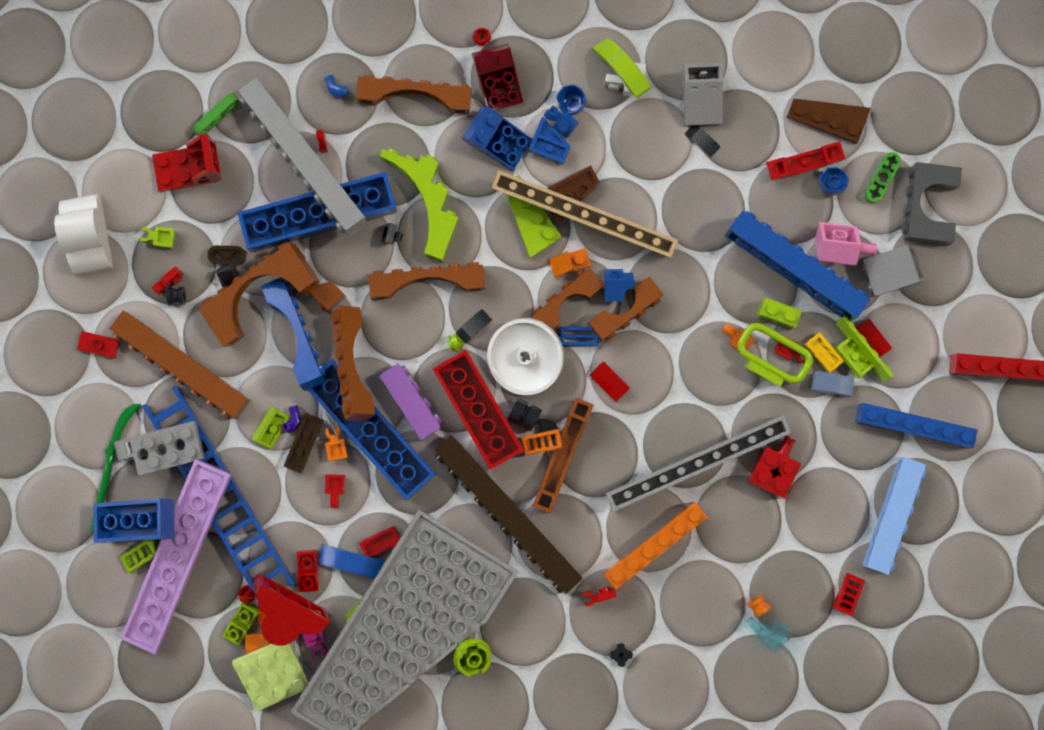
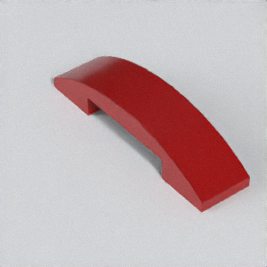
(805, 161)

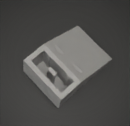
(702, 94)

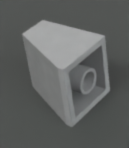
(893, 270)

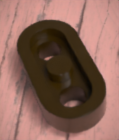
(227, 255)

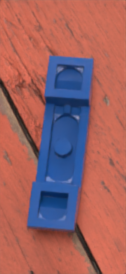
(350, 561)

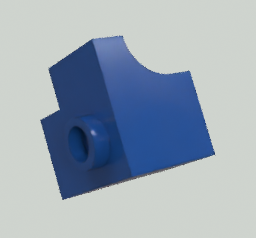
(616, 284)

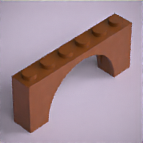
(222, 310)

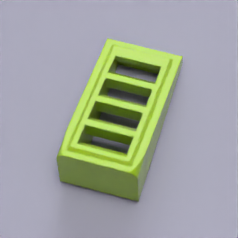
(150, 547)

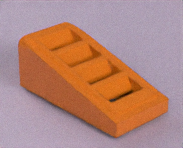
(526, 444)

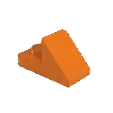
(569, 262)

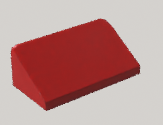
(874, 337)
(609, 381)

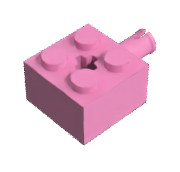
(840, 244)

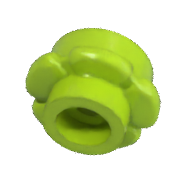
(455, 342)

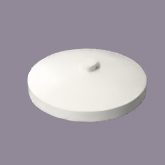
(525, 356)

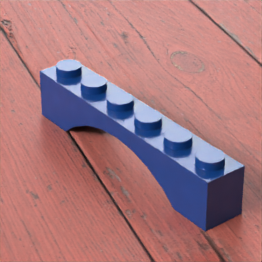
(306, 366)
(916, 425)

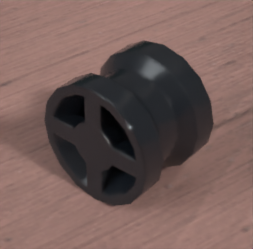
(176, 296)

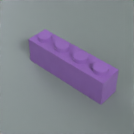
(410, 402)

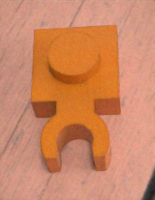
(336, 448)

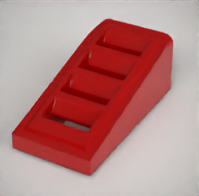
(855, 597)

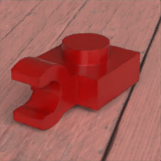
(334, 486)
(604, 594)

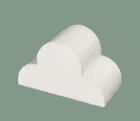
(83, 234)

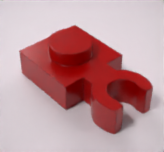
(171, 278)
(787, 353)

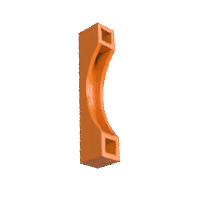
(655, 545)

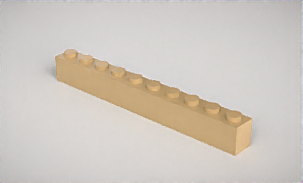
(584, 213)

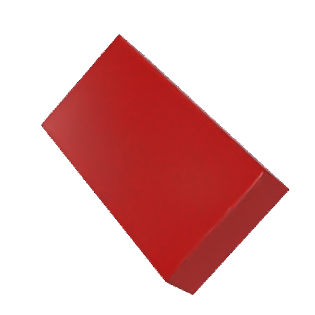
(380, 542)

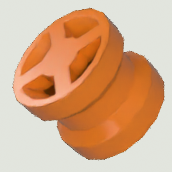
(758, 605)

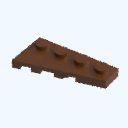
(833, 118)

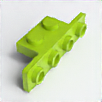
(858, 353)

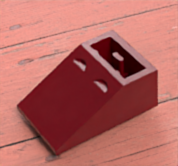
(497, 77)

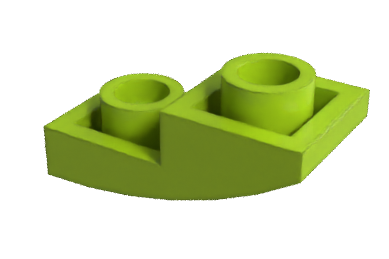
(241, 623)

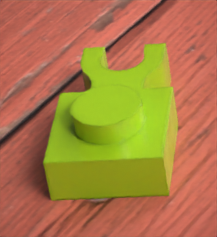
(161, 236)

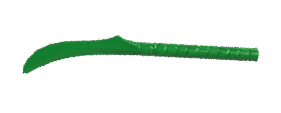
(110, 453)

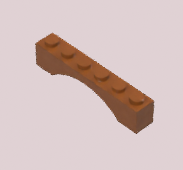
(376, 90)
(386, 285)
(356, 399)
(562, 457)

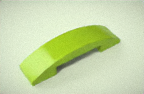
(622, 66)

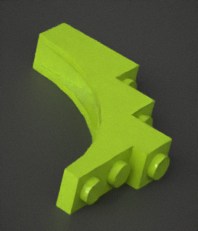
(422, 174)

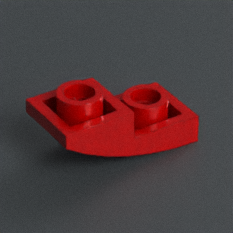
(308, 570)

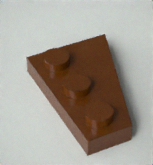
(576, 187)

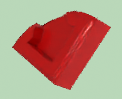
(322, 141)

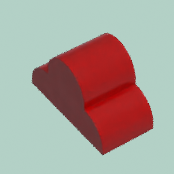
(286, 613)

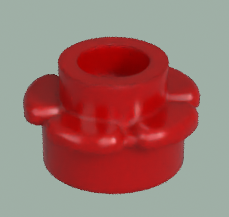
(481, 41)
(246, 594)

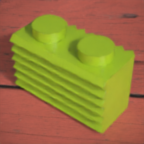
(779, 313)

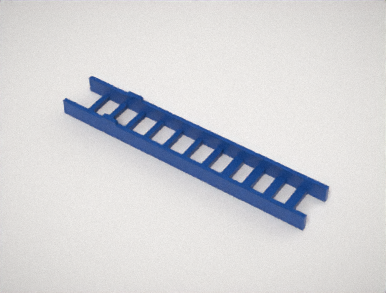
(212, 452)

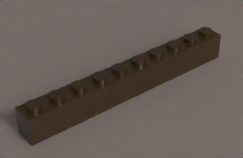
(508, 514)

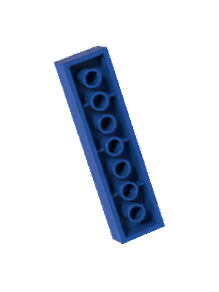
(304, 217)
(796, 266)
(376, 439)

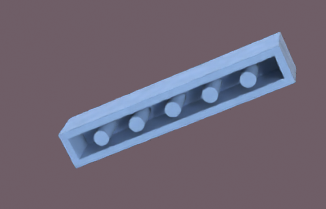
(894, 515)

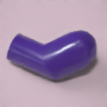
(294, 420)

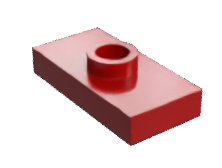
(98, 344)

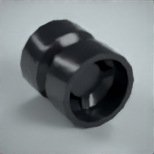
(524, 414)

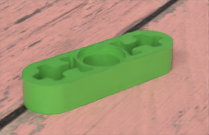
(216, 114)
(884, 163)

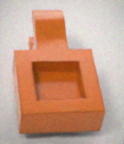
(735, 336)

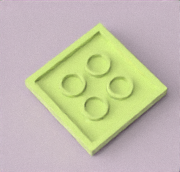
(271, 674)

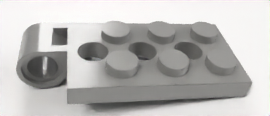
(188, 432)

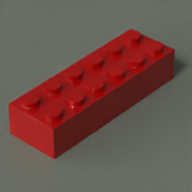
(478, 409)

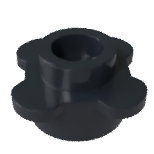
(626, 654)

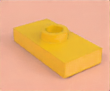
(824, 352)

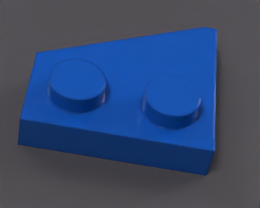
(549, 143)

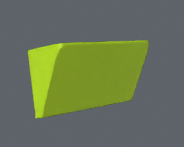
(270, 427)

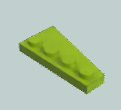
(534, 225)

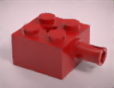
(785, 468)

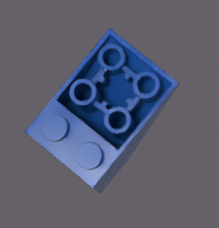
(497, 138)

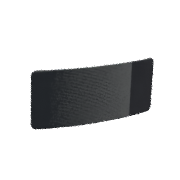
(703, 140)
(473, 326)

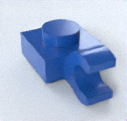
(563, 121)

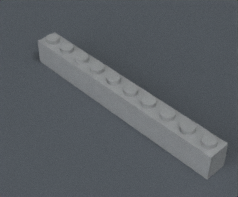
(302, 157)
(697, 463)

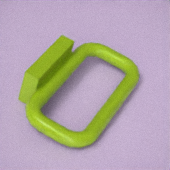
(766, 369)

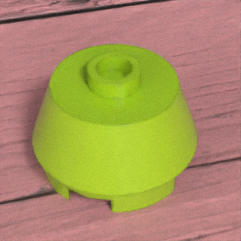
(472, 656)

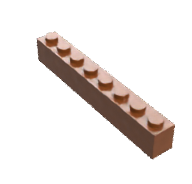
(179, 364)

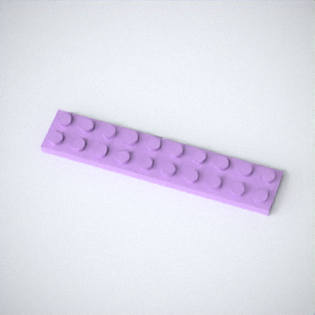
(176, 557)

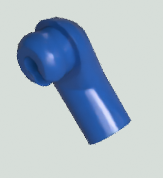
(335, 89)

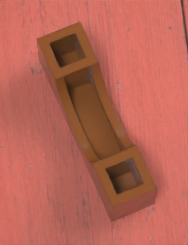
(585, 286)
(327, 294)
(644, 295)

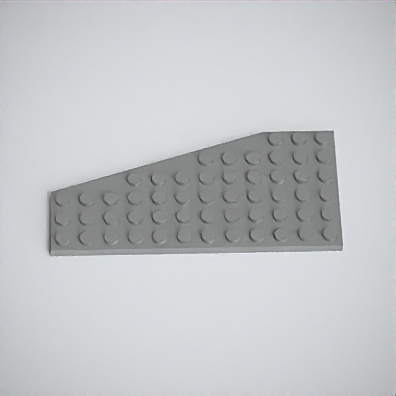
(410, 618)

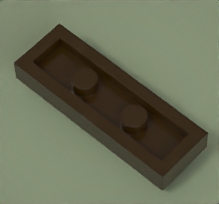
(303, 443)

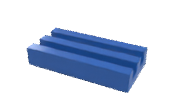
(566, 336)

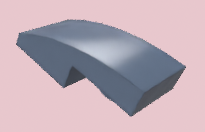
(832, 383)

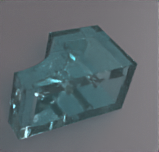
(772, 634)

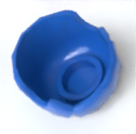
(571, 99)
(833, 181)

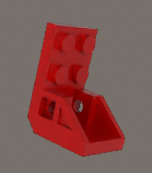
(188, 166)

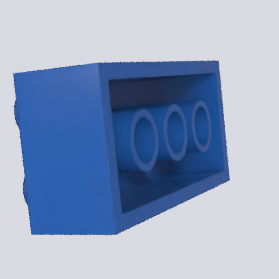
(134, 520)

